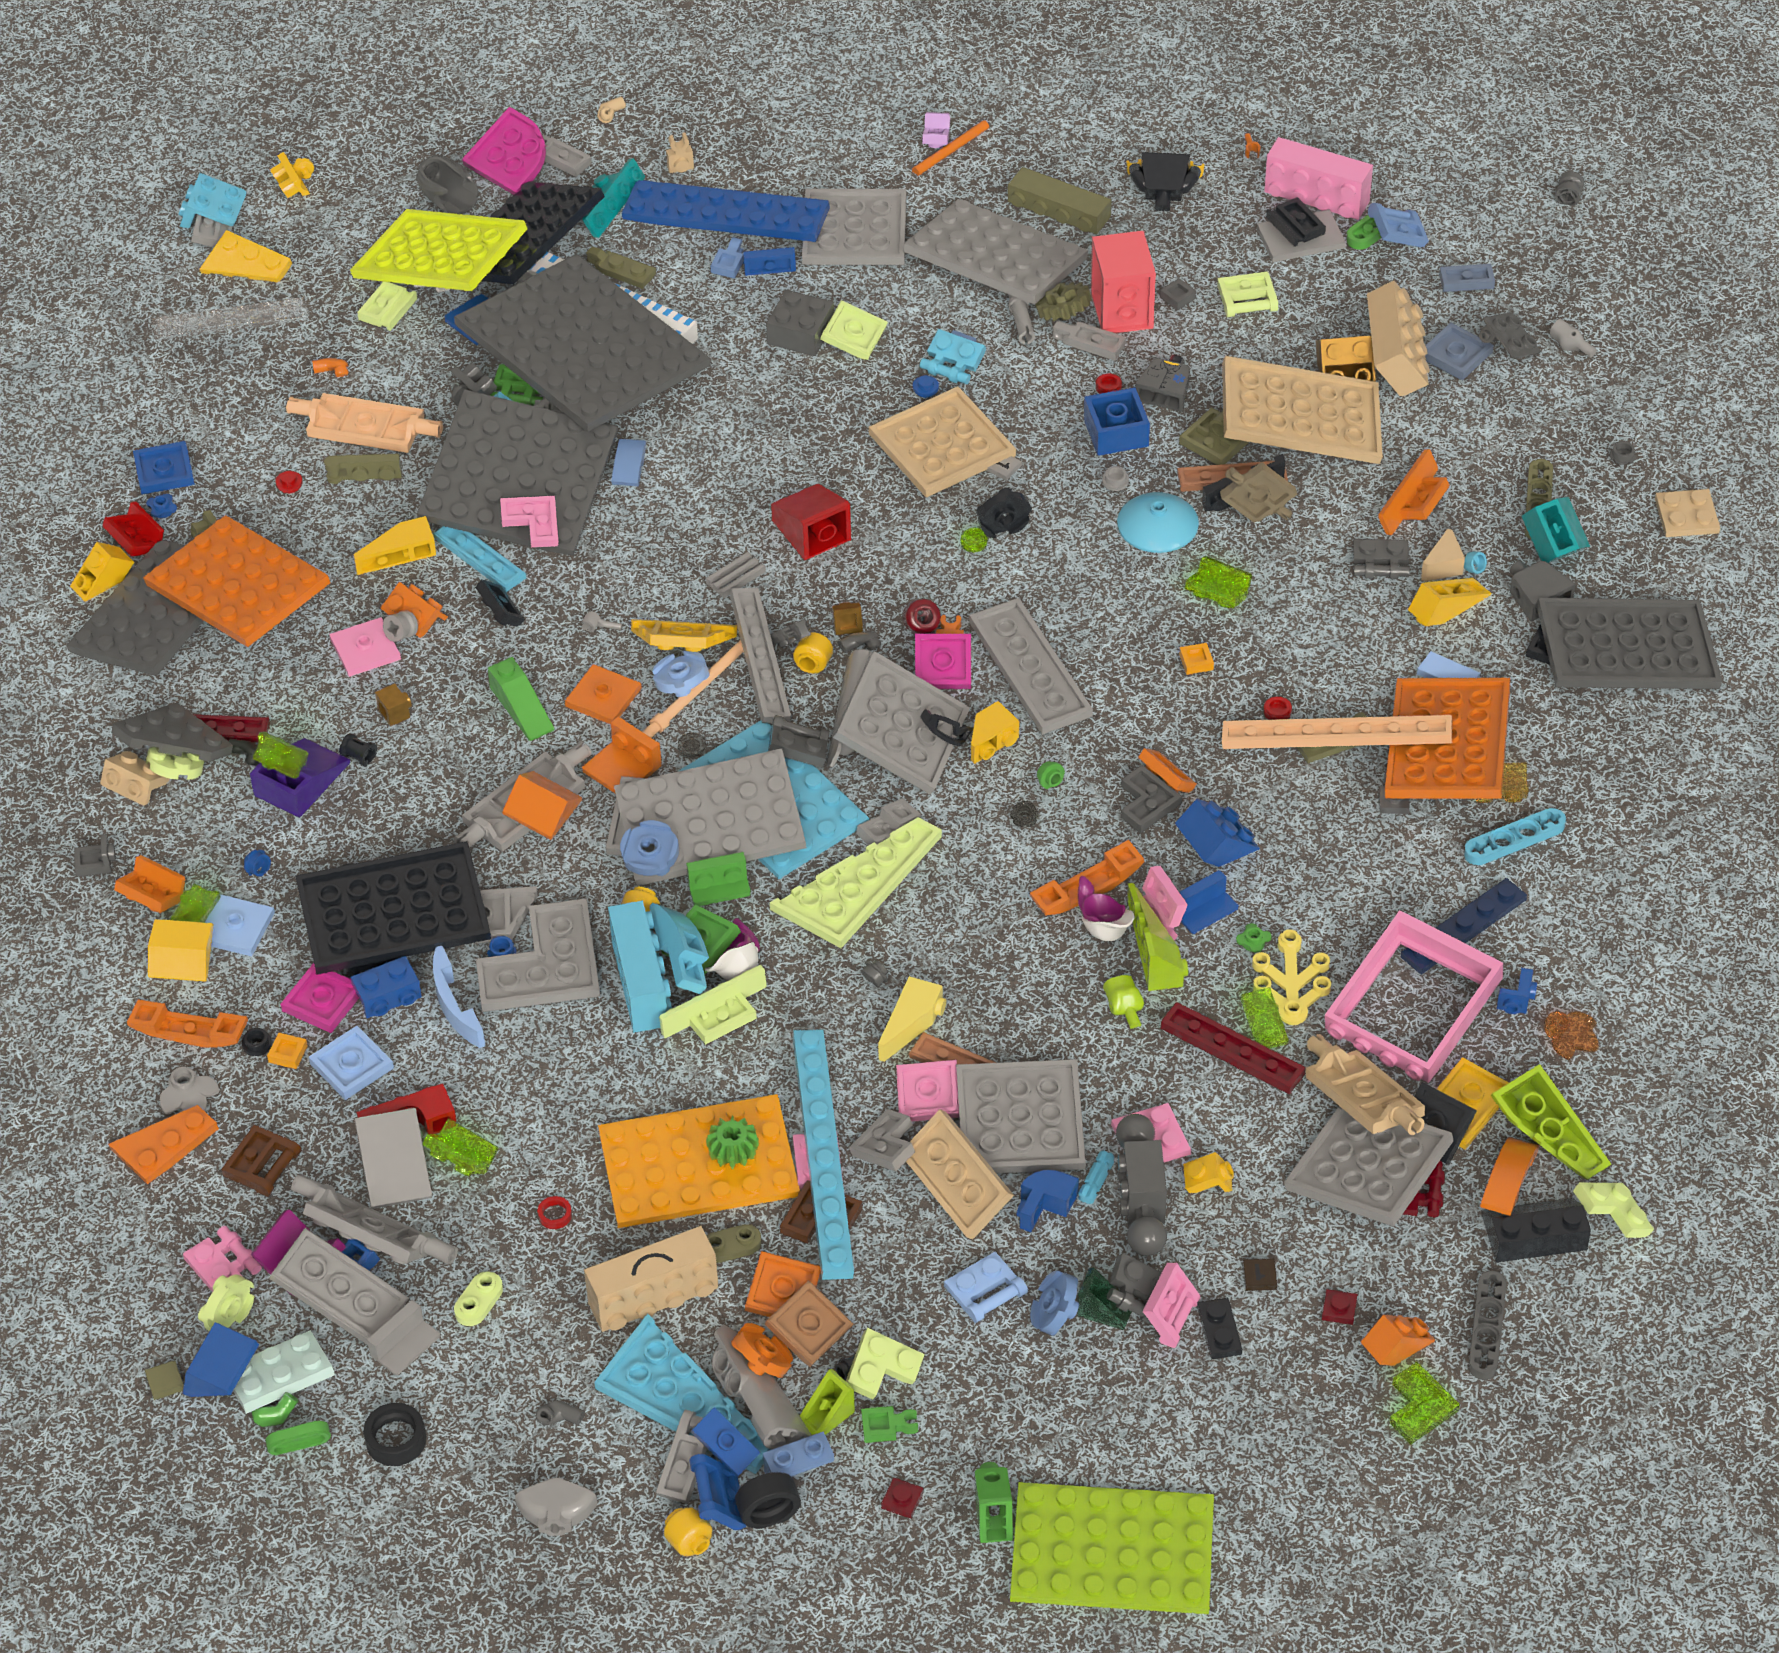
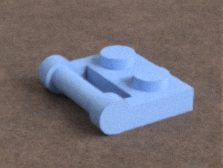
(980, 1280)

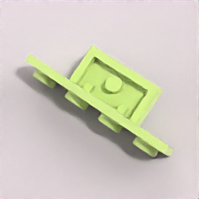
(718, 1009)

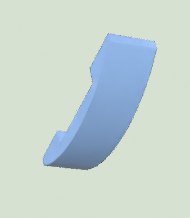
(463, 1022)

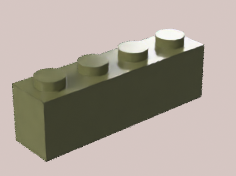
(1059, 200)

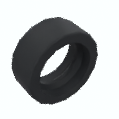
(400, 1454)
(767, 1500)

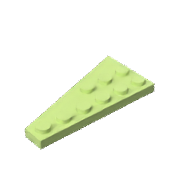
(854, 888)

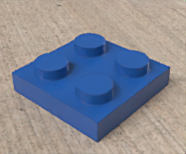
(163, 467)

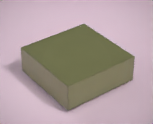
(164, 1380)

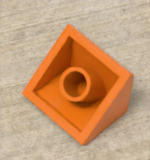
(540, 804)

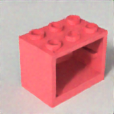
(1123, 282)

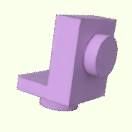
(936, 129)

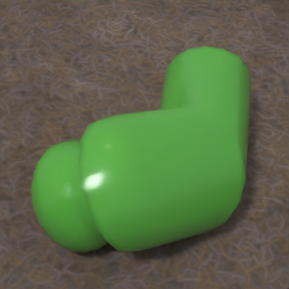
(277, 1414)

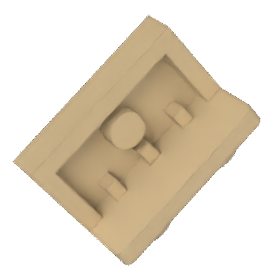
(131, 777)

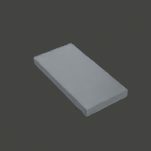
(337, 1286)

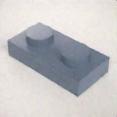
(1467, 277)

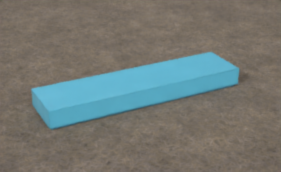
(480, 557)

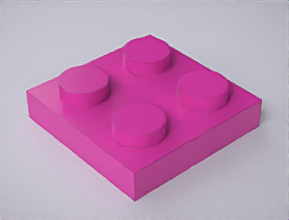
(944, 660)
(320, 999)

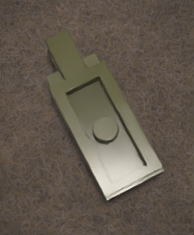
(621, 267)

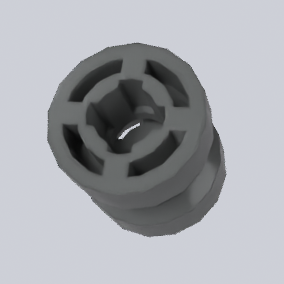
(1569, 188)

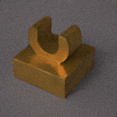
(847, 618)

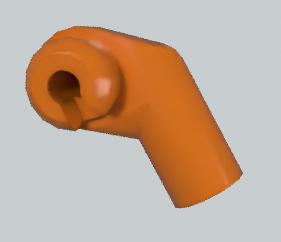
(330, 364)

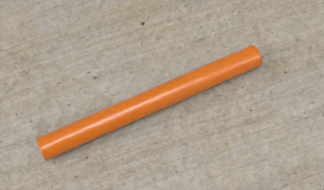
(951, 147)

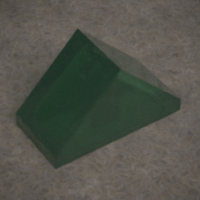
(1094, 1302)

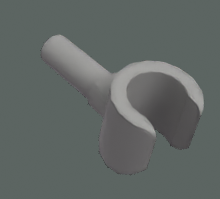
(593, 620)

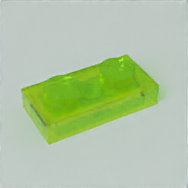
(1264, 1018)

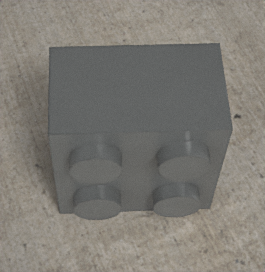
(799, 322)

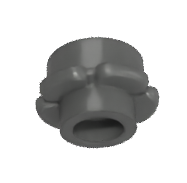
(1623, 453)
(875, 972)

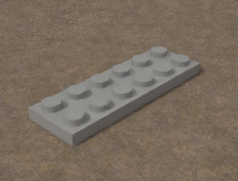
(1030, 666)

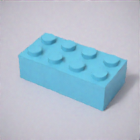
(639, 964)

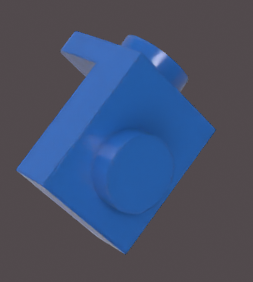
(1517, 1001)

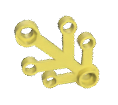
(1290, 980)

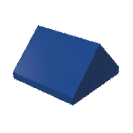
(219, 1363)

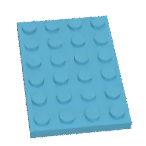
(822, 808)

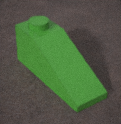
(519, 698)

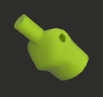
(1124, 998)

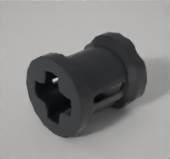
(358, 749)

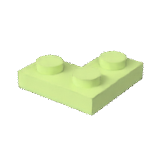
(1616, 1201)
(881, 1356)

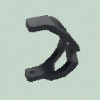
(932, 721)

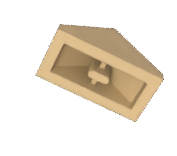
(1444, 559)

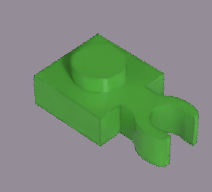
(882, 1424)

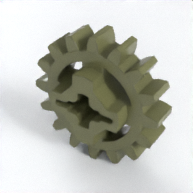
(1064, 301)

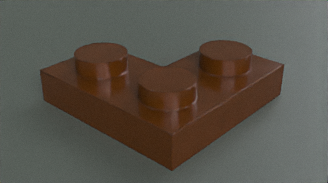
(800, 1220)

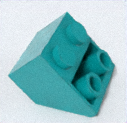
(1555, 529)

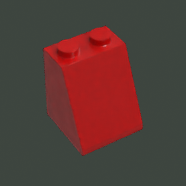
(813, 520)

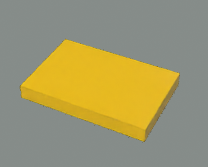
(1474, 1088)

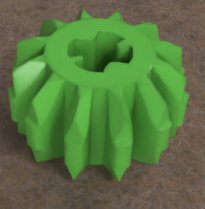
(732, 1142)

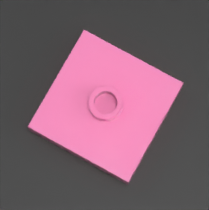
(364, 647)
(927, 1088)

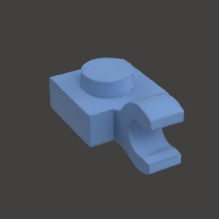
(728, 261)

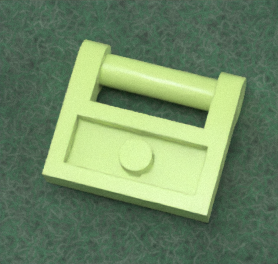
(1246, 288)

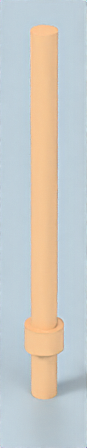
(661, 720)

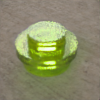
(973, 540)

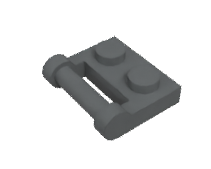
(799, 741)

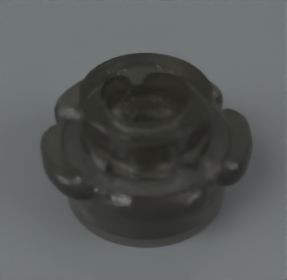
(1024, 808)

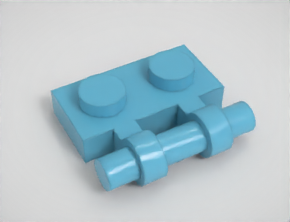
(955, 350)

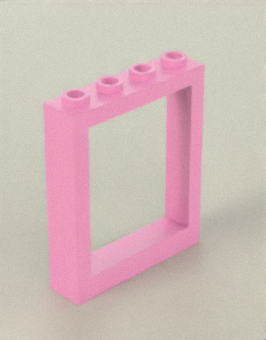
(1437, 947)

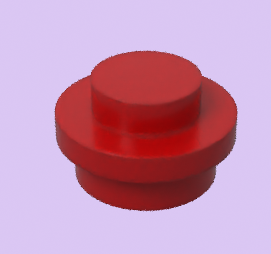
(289, 481)

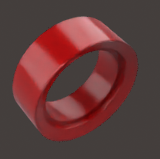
(551, 1201)

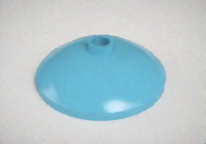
(1157, 522)

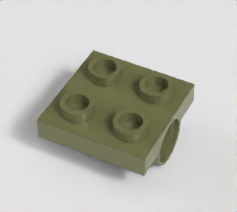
(1208, 439)

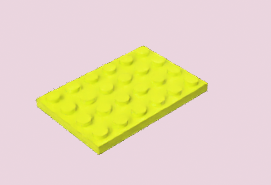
(439, 249)

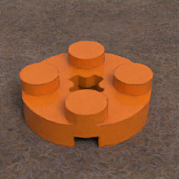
(762, 1352)

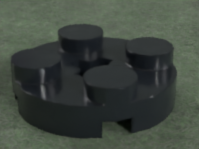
(1006, 501)

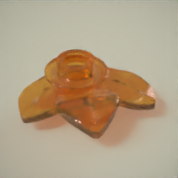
(1573, 1034)

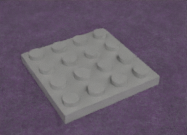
(859, 228)
(887, 727)
(1023, 1114)
(1365, 1170)

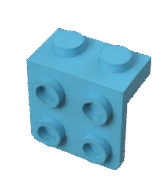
(212, 200)

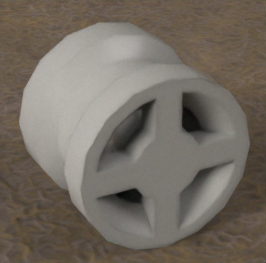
(400, 626)

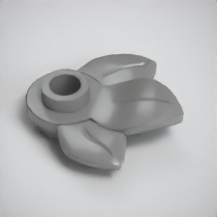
(188, 1094)

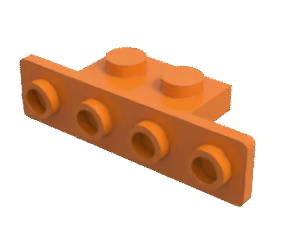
(1415, 494)

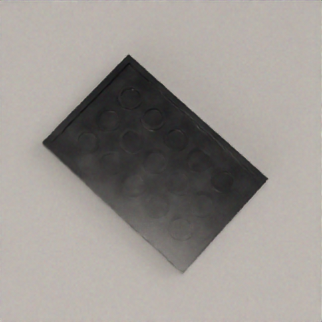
(549, 215)
(392, 907)

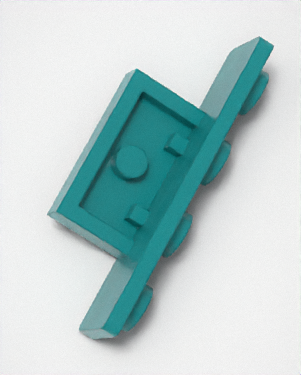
(616, 191)

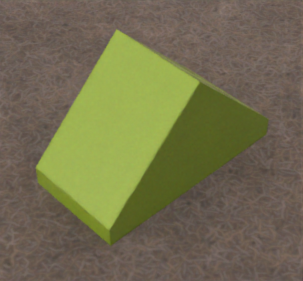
(829, 1404)

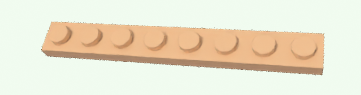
(1337, 732)

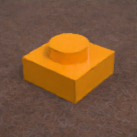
(1196, 658)
(287, 1050)

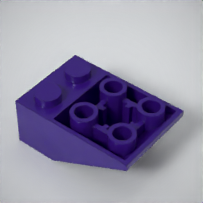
(299, 793)

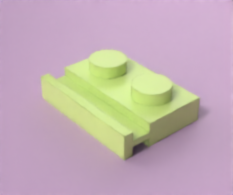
(387, 305)

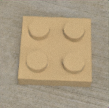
(1687, 513)

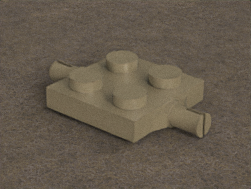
(1258, 493)

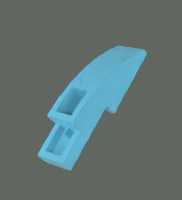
(685, 947)

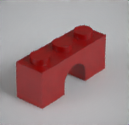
(431, 1106)

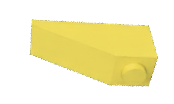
(912, 1015)

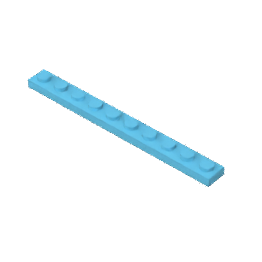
(823, 1155)

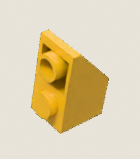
(102, 570)
(993, 730)

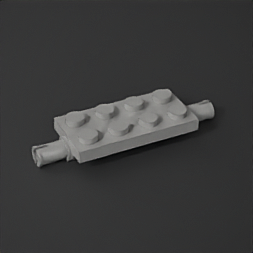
(486, 817)
(368, 1225)

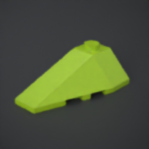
(1156, 947)
(1547, 1118)

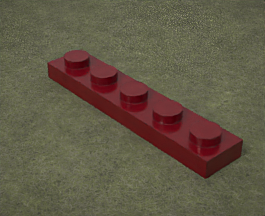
(1233, 1048)

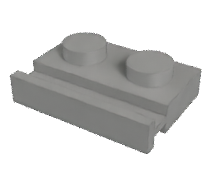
(208, 231)

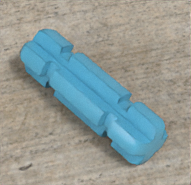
(1096, 1177)

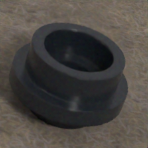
(256, 1035)

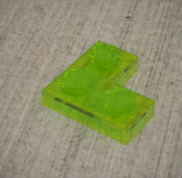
(1428, 1403)

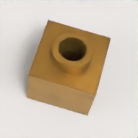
(393, 704)

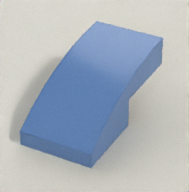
(628, 462)

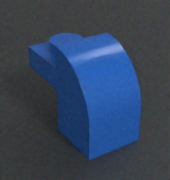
(1046, 1191)

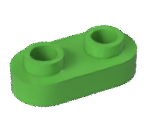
(1363, 234)

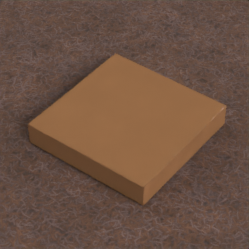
(809, 1324)

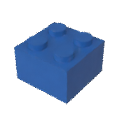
(1116, 421)

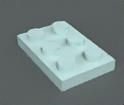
(281, 1370)

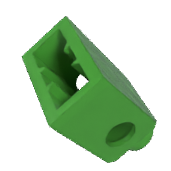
(993, 1489)

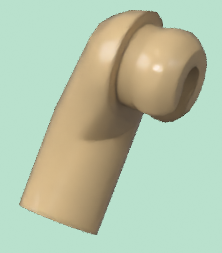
(607, 109)

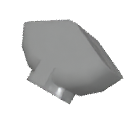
(556, 1505)

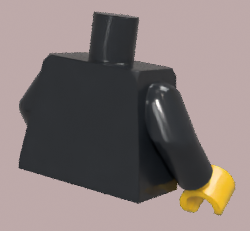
(1164, 177)

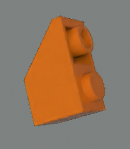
(1396, 1338)

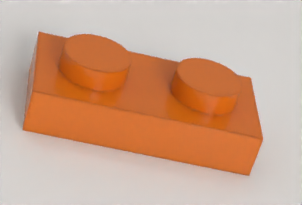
(1162, 767)

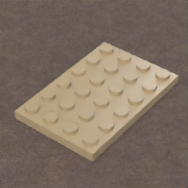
(1301, 410)

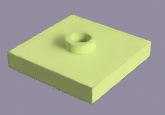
(854, 330)

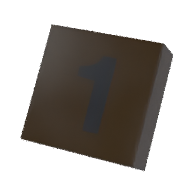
(1259, 1274)

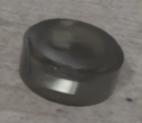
(691, 745)

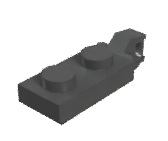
(794, 632)

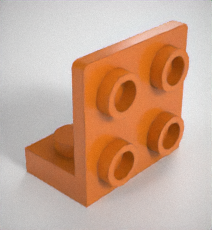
(627, 755)

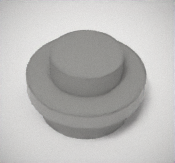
(1115, 478)

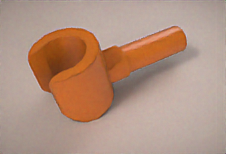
(1251, 146)

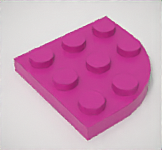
(508, 152)

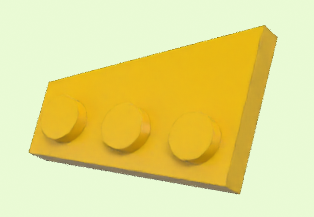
(245, 258)

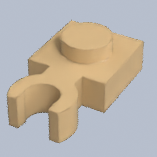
(680, 155)

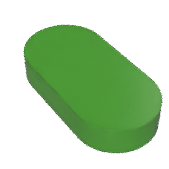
(298, 1437)

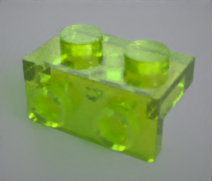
(1219, 583)
(462, 1147)

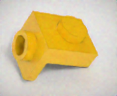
(1207, 1173)

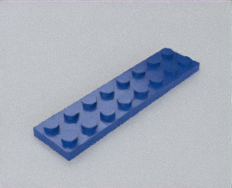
(726, 210)

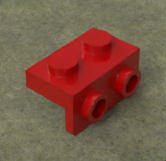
(134, 531)

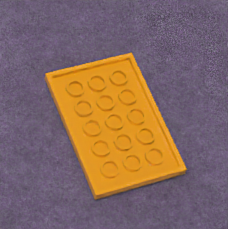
(665, 1172)

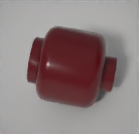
(930, 614)

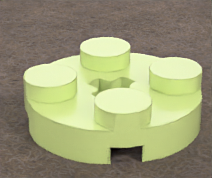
(173, 766)
(228, 1302)

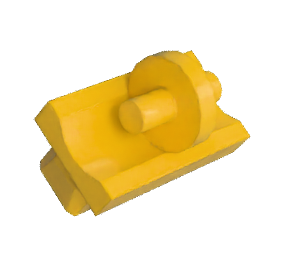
(292, 175)

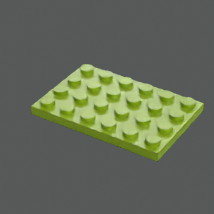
(1112, 1548)

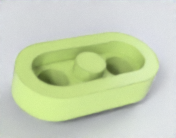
(480, 1297)

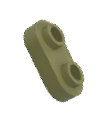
(732, 1244)

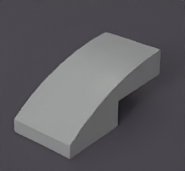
(890, 818)

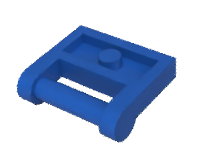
(716, 1491)

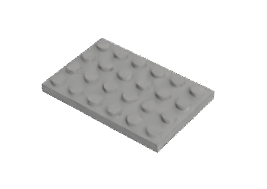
(996, 251)
(718, 810)

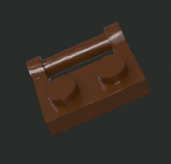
(253, 1155)

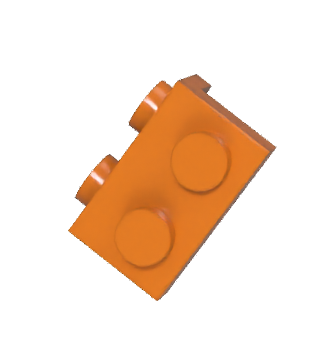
(411, 599)
(152, 885)

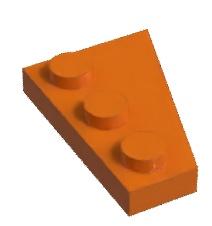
(164, 1143)

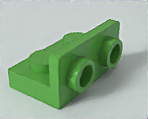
(718, 879)

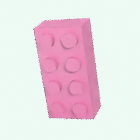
(1318, 178)

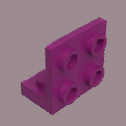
(280, 1239)

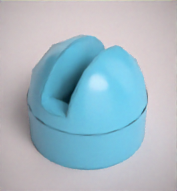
(1476, 558)

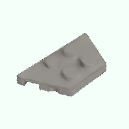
(507, 909)

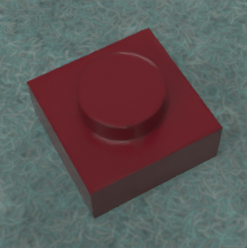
(1339, 1307)
(902, 1498)

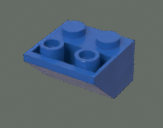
(1216, 833)

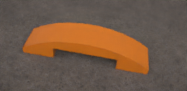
(1117, 867)
(200, 1031)
(1508, 1175)

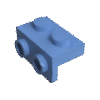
(799, 1455)

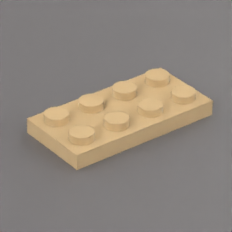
(957, 1174)

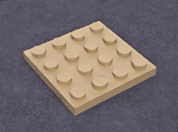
(942, 441)

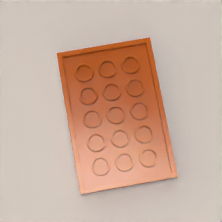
(236, 580)
(1476, 757)

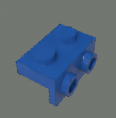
(387, 987)

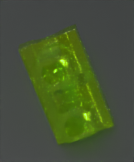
(280, 755)
(196, 904)

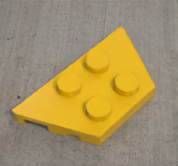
(682, 634)

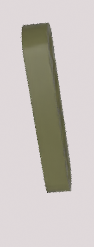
(1533, 482)

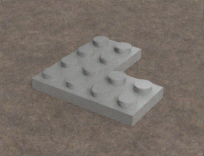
(554, 972)

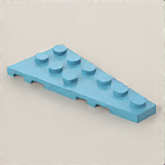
(663, 1382)

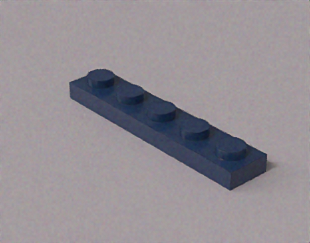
(1473, 919)

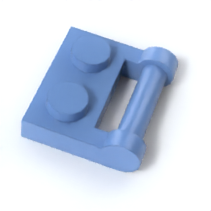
(1398, 225)

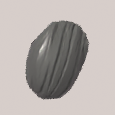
(447, 184)

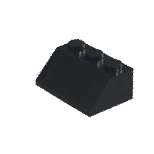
(1538, 1230)

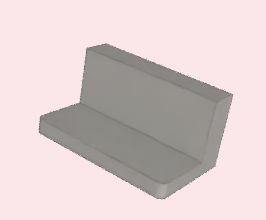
(402, 1339)

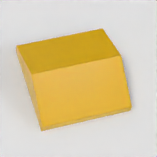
(179, 950)

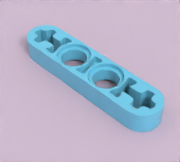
(1512, 833)

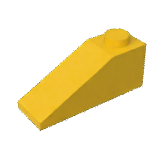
(399, 545)
(1444, 600)

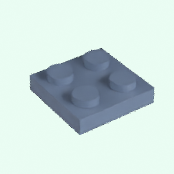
(1457, 351)

